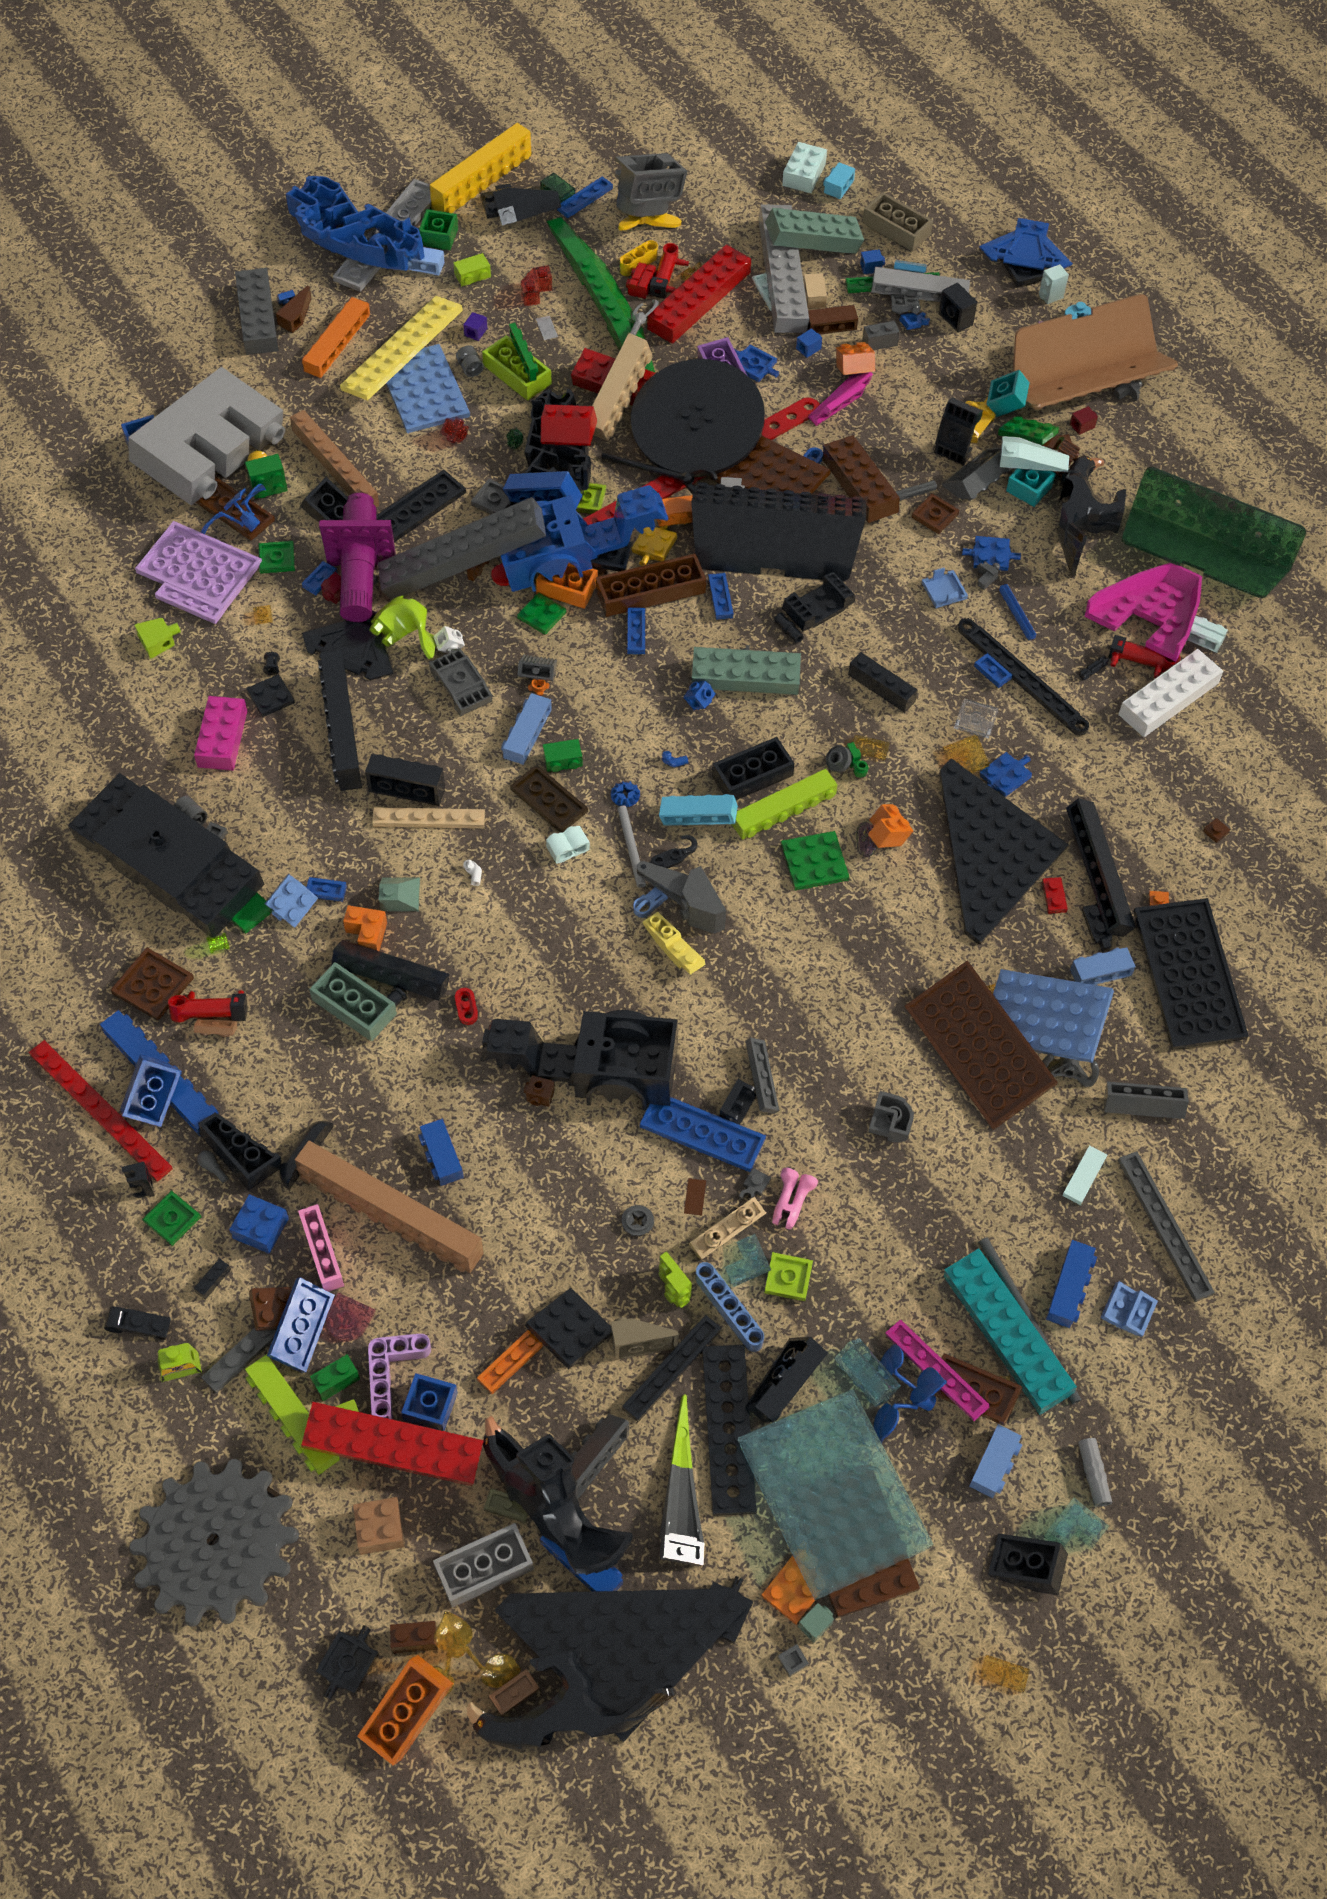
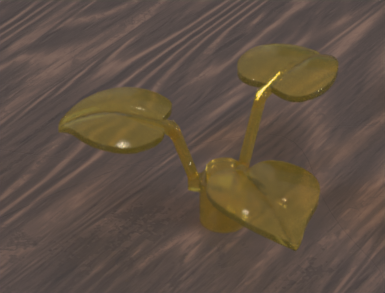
(454, 1635)

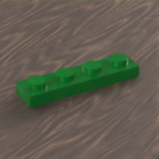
(522, 351)

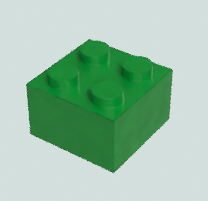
(438, 229)
(267, 472)

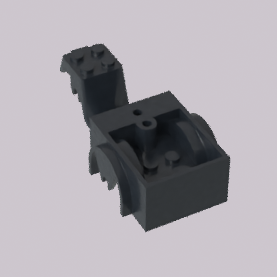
(612, 1054)

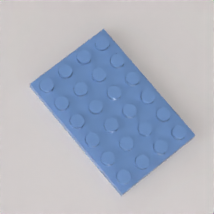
(427, 391)
(1055, 1013)

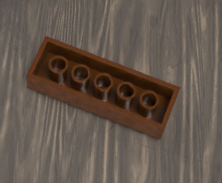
(861, 477)
(651, 585)

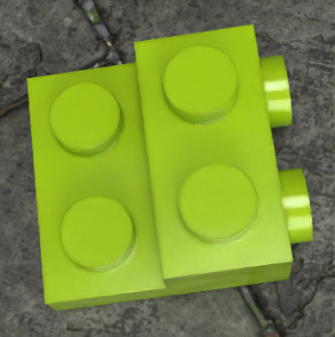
(676, 1282)

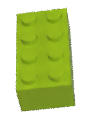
(505, 363)

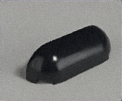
(315, 1133)

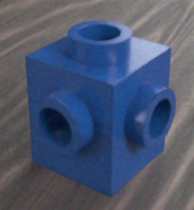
(699, 695)

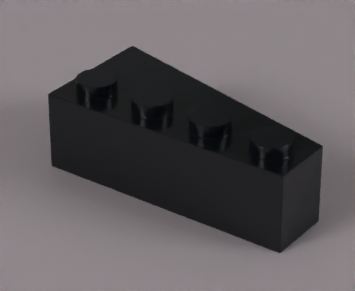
(240, 1153)

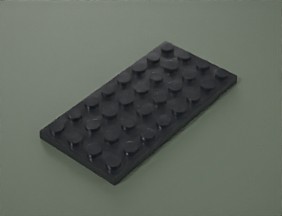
(1190, 974)

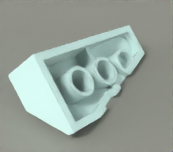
(1029, 455)

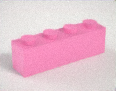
(321, 1248)

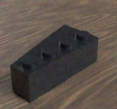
(785, 1377)

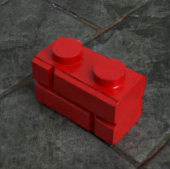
(640, 280)

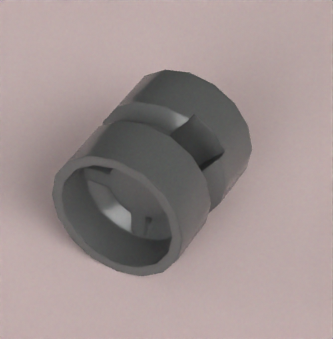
(469, 361)
(190, 808)

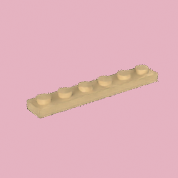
(429, 818)

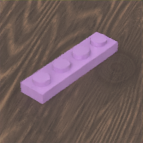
(190, 603)

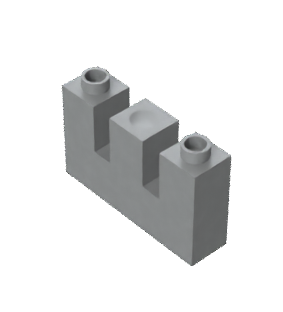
(205, 434)

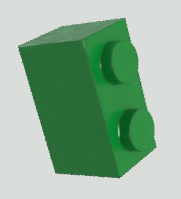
(562, 755)
(335, 1377)

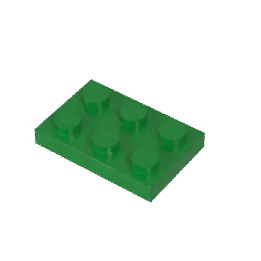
(1029, 430)

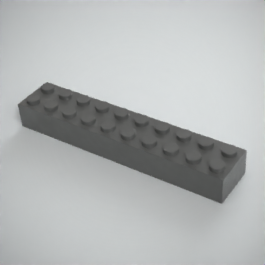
(462, 549)

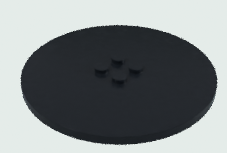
(698, 416)

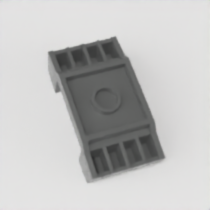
(461, 681)

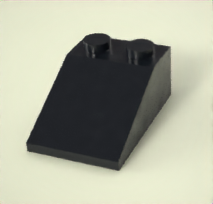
(325, 501)
(1029, 1563)

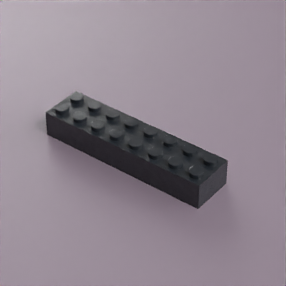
(339, 721)

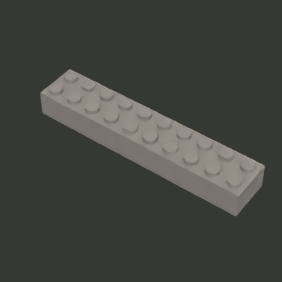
(783, 280)

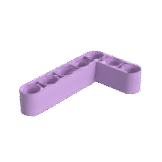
(383, 1360)

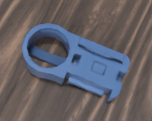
(652, 899)

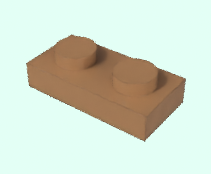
(215, 1026)
(514, 1692)

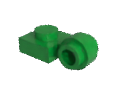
(860, 768)

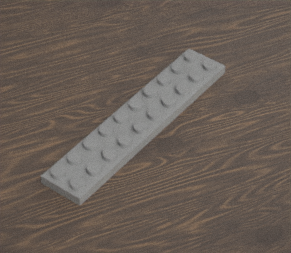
(410, 204)

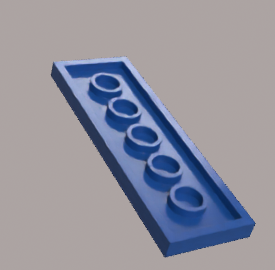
(704, 1133)

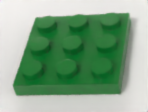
(815, 860)

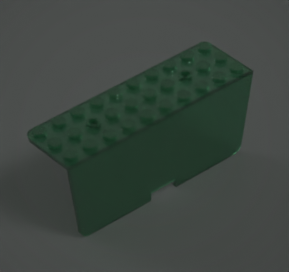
(1212, 533)

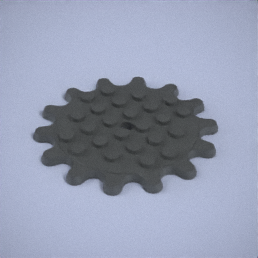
(219, 1574)

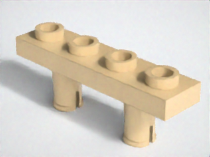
(727, 1228)

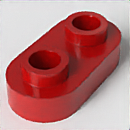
(466, 1007)

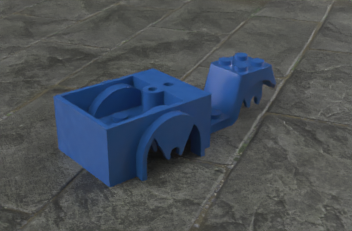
(575, 542)

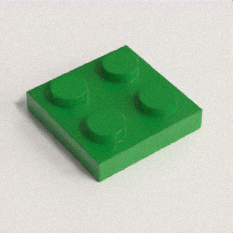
(541, 613)

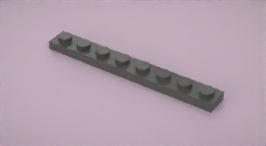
(1166, 1227)

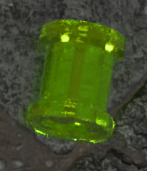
(218, 943)

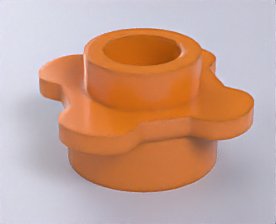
(538, 690)

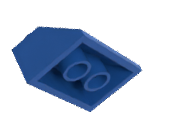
(150, 1090)

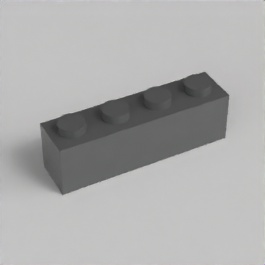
(1146, 1100)

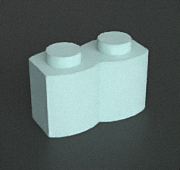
(567, 844)

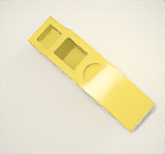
(672, 944)

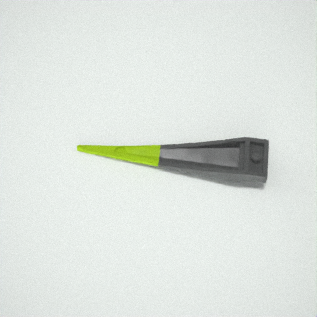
(681, 1525)

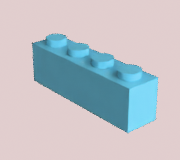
(698, 810)

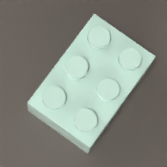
(804, 167)

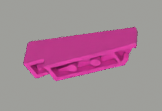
(844, 395)

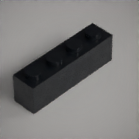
(882, 682)

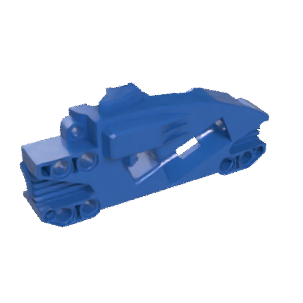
(324, 206)

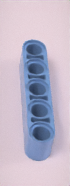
(726, 1297)

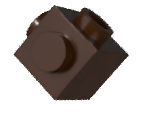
(539, 1091)

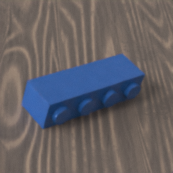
(1071, 1284)
(603, 1581)

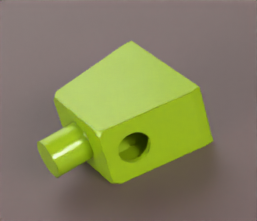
(156, 636)

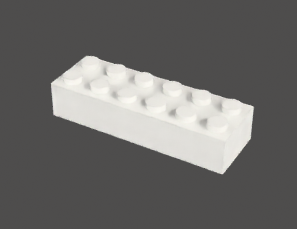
(1170, 692)

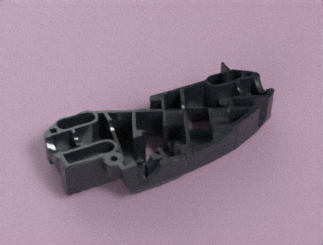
(559, 457)

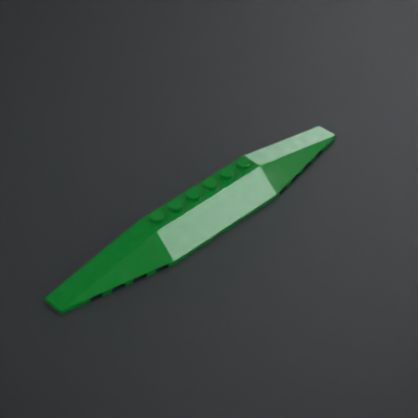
(599, 283)

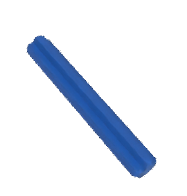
(1017, 612)

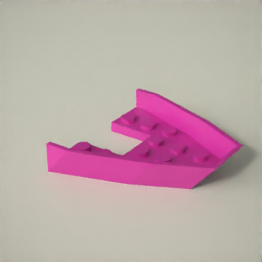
(1160, 595)

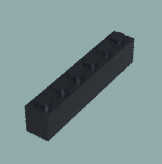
(391, 970)

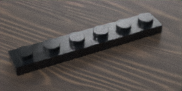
(671, 1368)

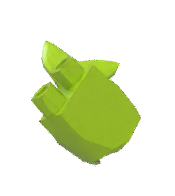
(401, 618)

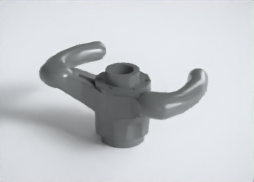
(1071, 1069)

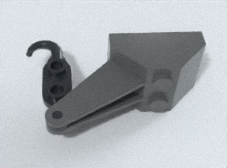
(693, 892)

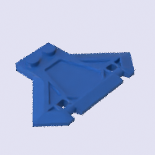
(1026, 247)

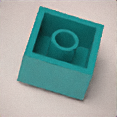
(1008, 393)
(1030, 484)

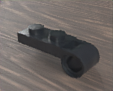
(137, 1322)

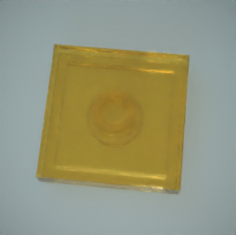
(967, 753)

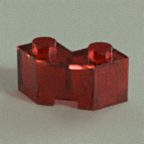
(536, 281)

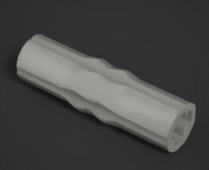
(1095, 1472)

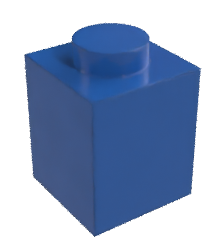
(870, 260)
(809, 343)

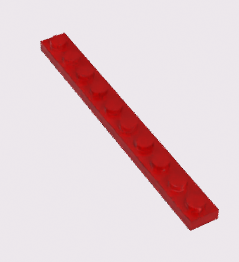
(100, 1110)

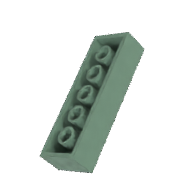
(814, 230)
(747, 670)

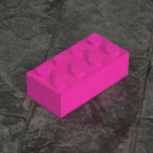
(220, 733)

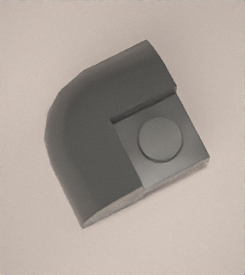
(892, 1117)

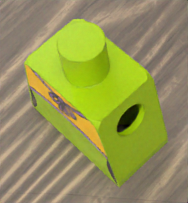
(178, 1362)

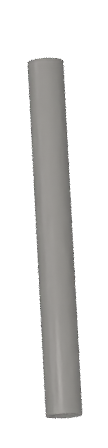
(631, 845)

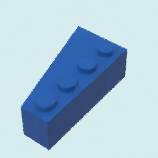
(541, 486)

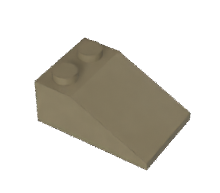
(640, 1338)

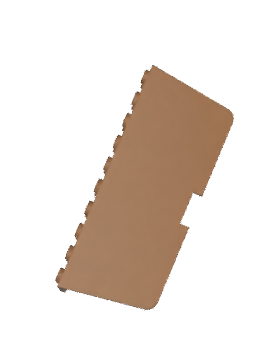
(1088, 353)

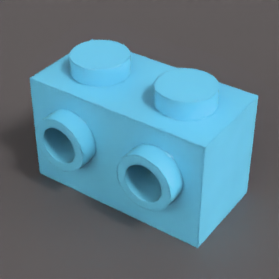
(839, 180)

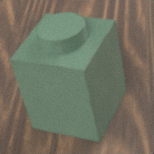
(816, 1622)

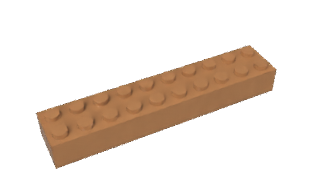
(389, 1207)

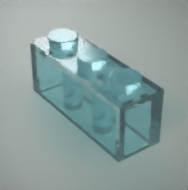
(867, 1372)

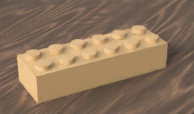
(620, 385)

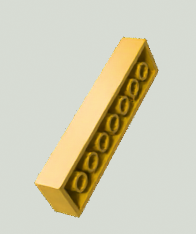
(481, 169)

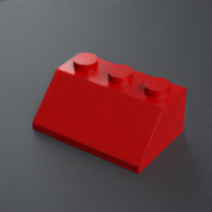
(568, 425)

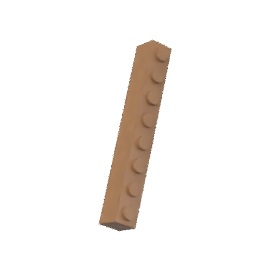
(330, 456)

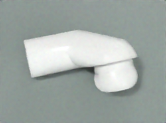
(474, 870)

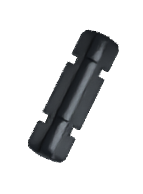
(1093, 667)

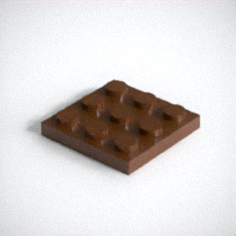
(151, 983)

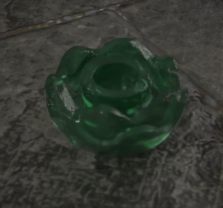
(515, 438)

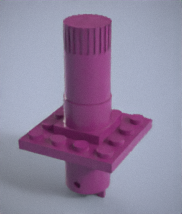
(357, 546)

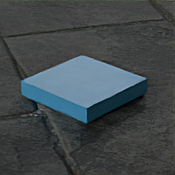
(910, 266)

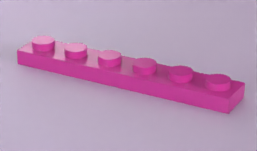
(923, 1357)

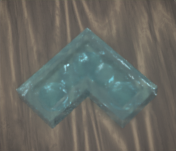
(753, 1262)

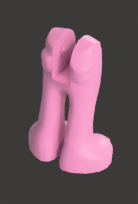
(790, 1178)

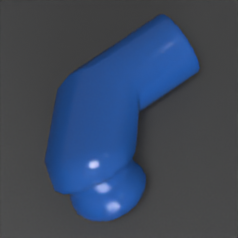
(668, 759)

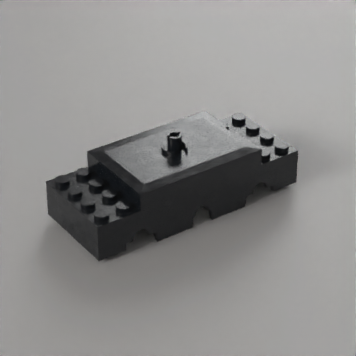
(167, 854)

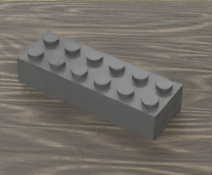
(256, 311)

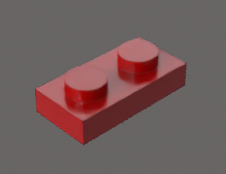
(1054, 895)

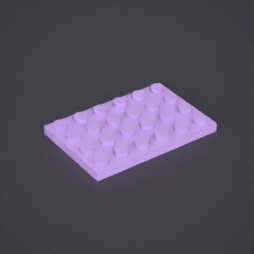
(199, 564)

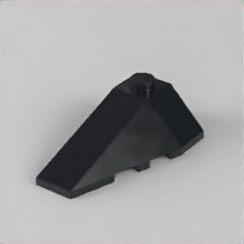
(519, 204)

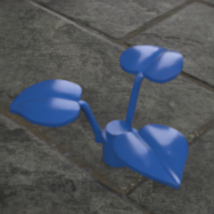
(248, 518)
(922, 1396)

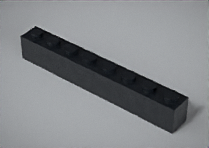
(1100, 868)

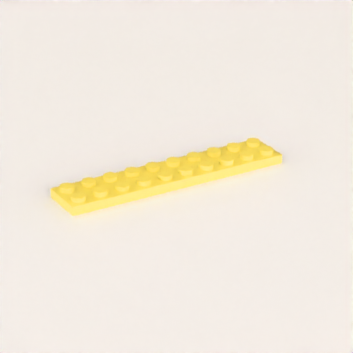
(401, 348)

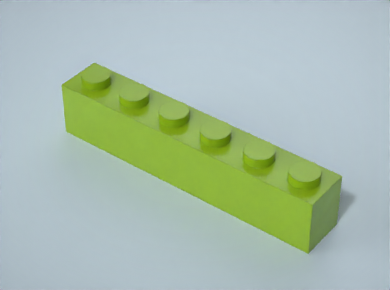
(784, 804)
(287, 1408)

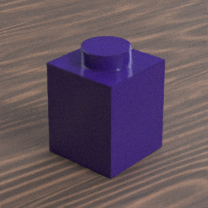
(475, 326)

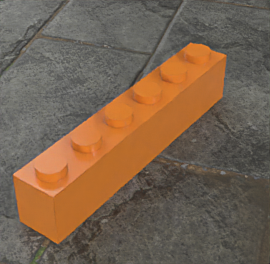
(336, 337)

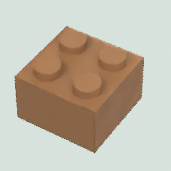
(378, 1525)

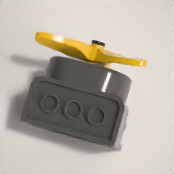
(648, 188)

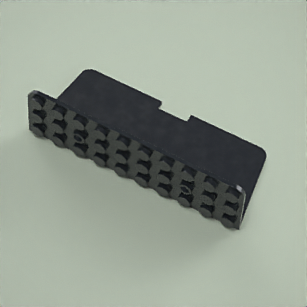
(776, 530)

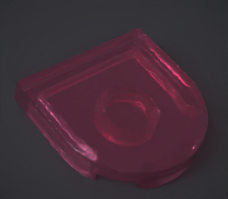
(348, 1318)

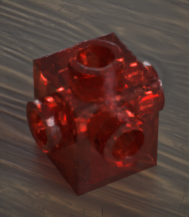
(454, 429)

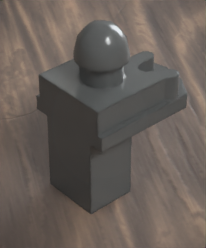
(1130, 388)
(989, 573)

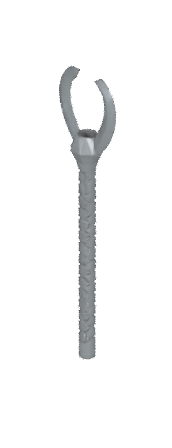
(640, 318)

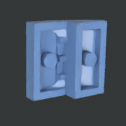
(1129, 1309)

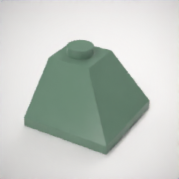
(399, 894)

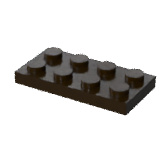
(549, 798)

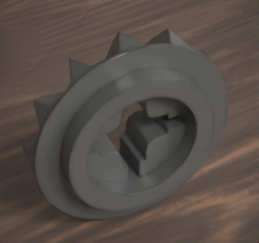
(638, 1212)

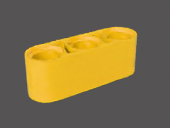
(643, 253)

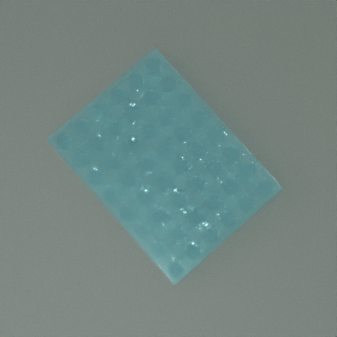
(834, 1493)

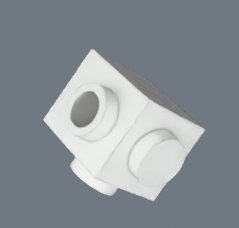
(448, 640)

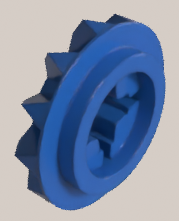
(620, 799)

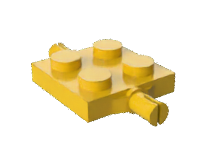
(654, 544)

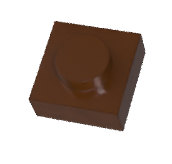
(1216, 830)

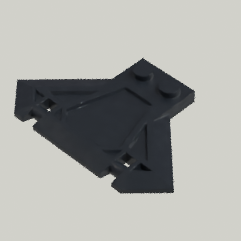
(357, 646)

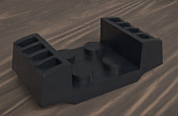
(957, 431)
(820, 603)

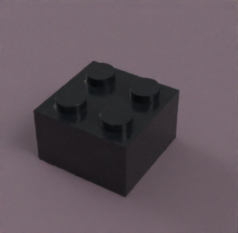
(957, 307)

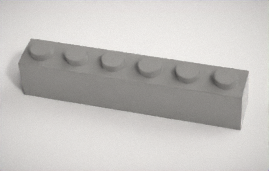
(913, 284)

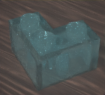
(1077, 1521)

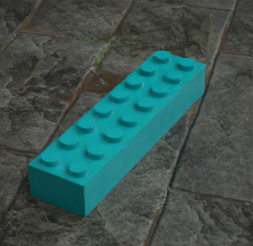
(1009, 1331)

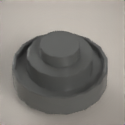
(838, 758)

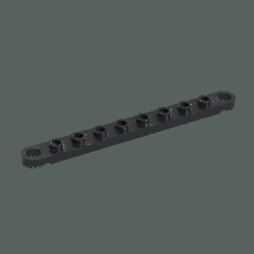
(1024, 677)

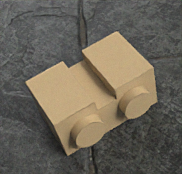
(815, 290)

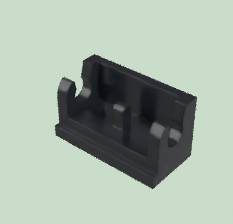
(738, 1102)
(139, 1176)

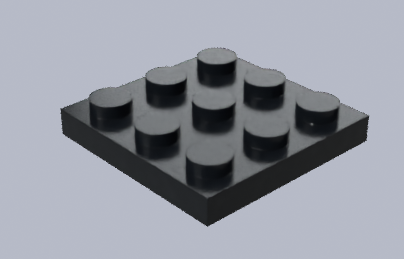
(569, 1328)

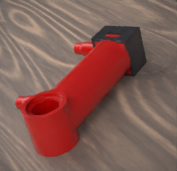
(659, 283)
(1140, 654)
(188, 1007)

